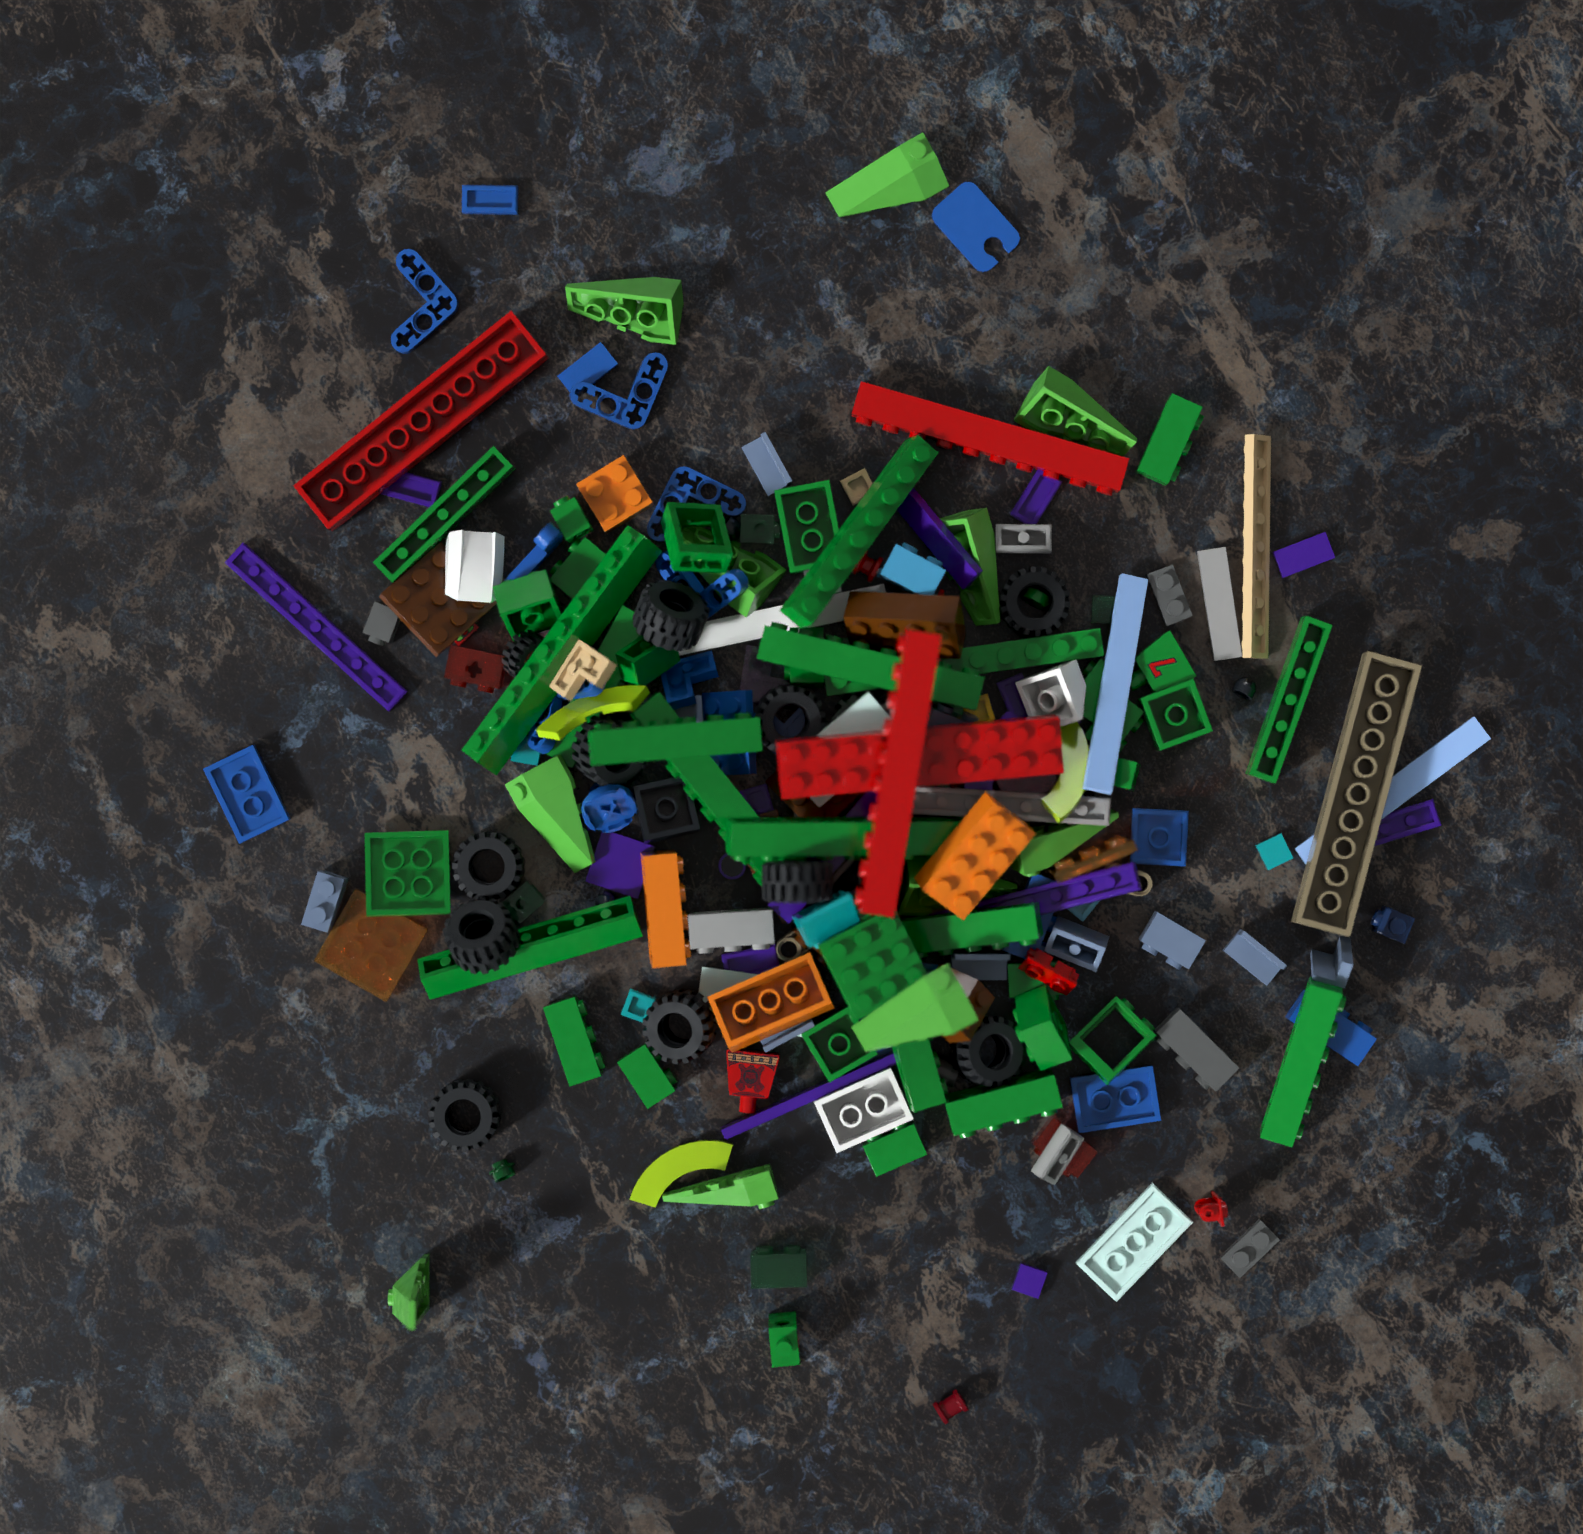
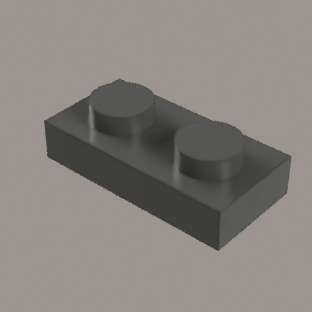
(1169, 595)
(1249, 1248)

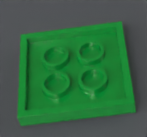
(407, 873)
(872, 963)

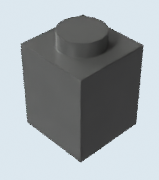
(381, 624)

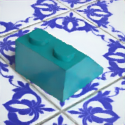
(826, 918)

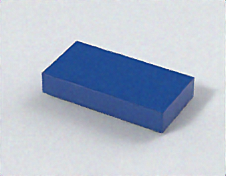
(490, 199)
(588, 368)

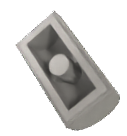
(1023, 538)
(1057, 1154)

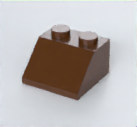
(980, 1000)

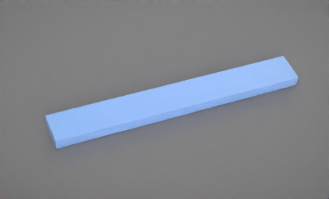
(1115, 684)
(1425, 769)

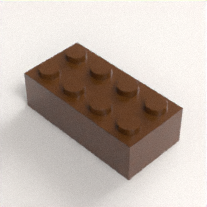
(881, 617)

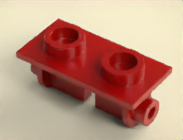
(1037, 966)
(1212, 1209)

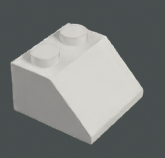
(1056, 692)

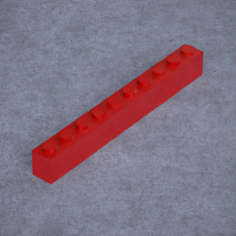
(990, 437)
(898, 773)

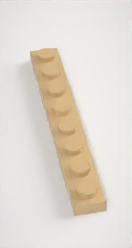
(1256, 546)

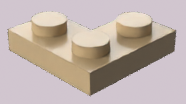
(582, 664)

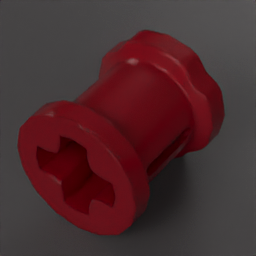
(950, 1406)

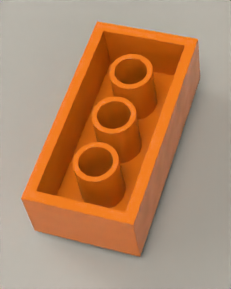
(974, 856)
(663, 908)
(770, 1002)

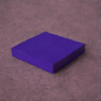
(618, 864)

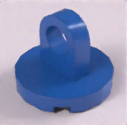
(608, 807)

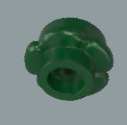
(502, 1170)

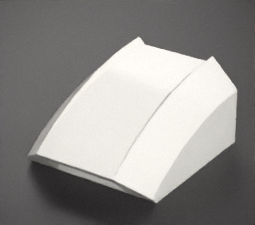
(473, 565)

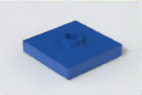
(1159, 836)

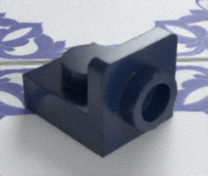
(1392, 924)

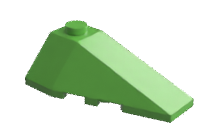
(638, 304)
(1053, 843)
(741, 1188)

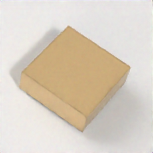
(856, 486)

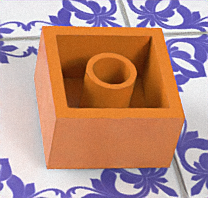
(615, 494)

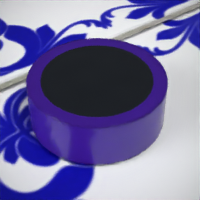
(731, 868)

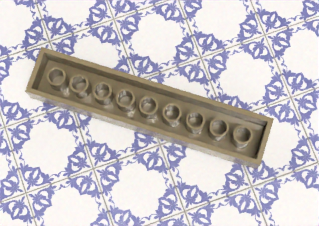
(1356, 793)

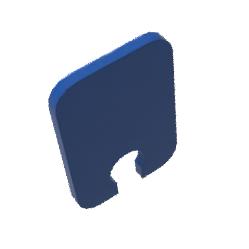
(969, 221)

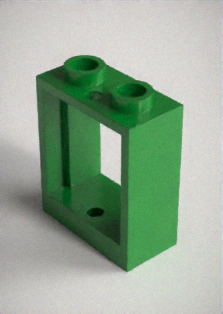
(685, 556)
(1091, 1059)

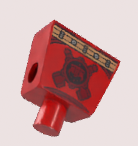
(750, 1076)

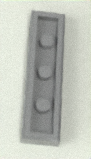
(1219, 603)

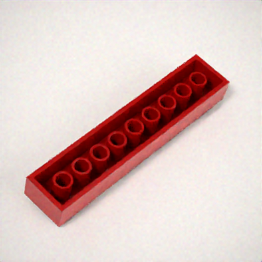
(421, 421)
(949, 756)

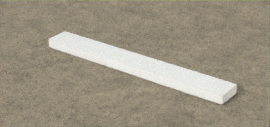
(741, 629)

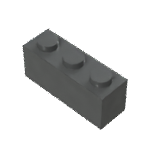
(1195, 1050)

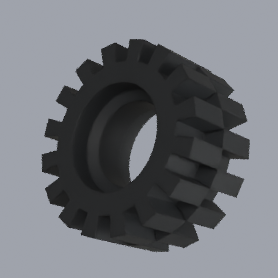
(519, 651)

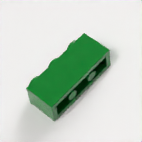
(1170, 440)
(574, 1040)

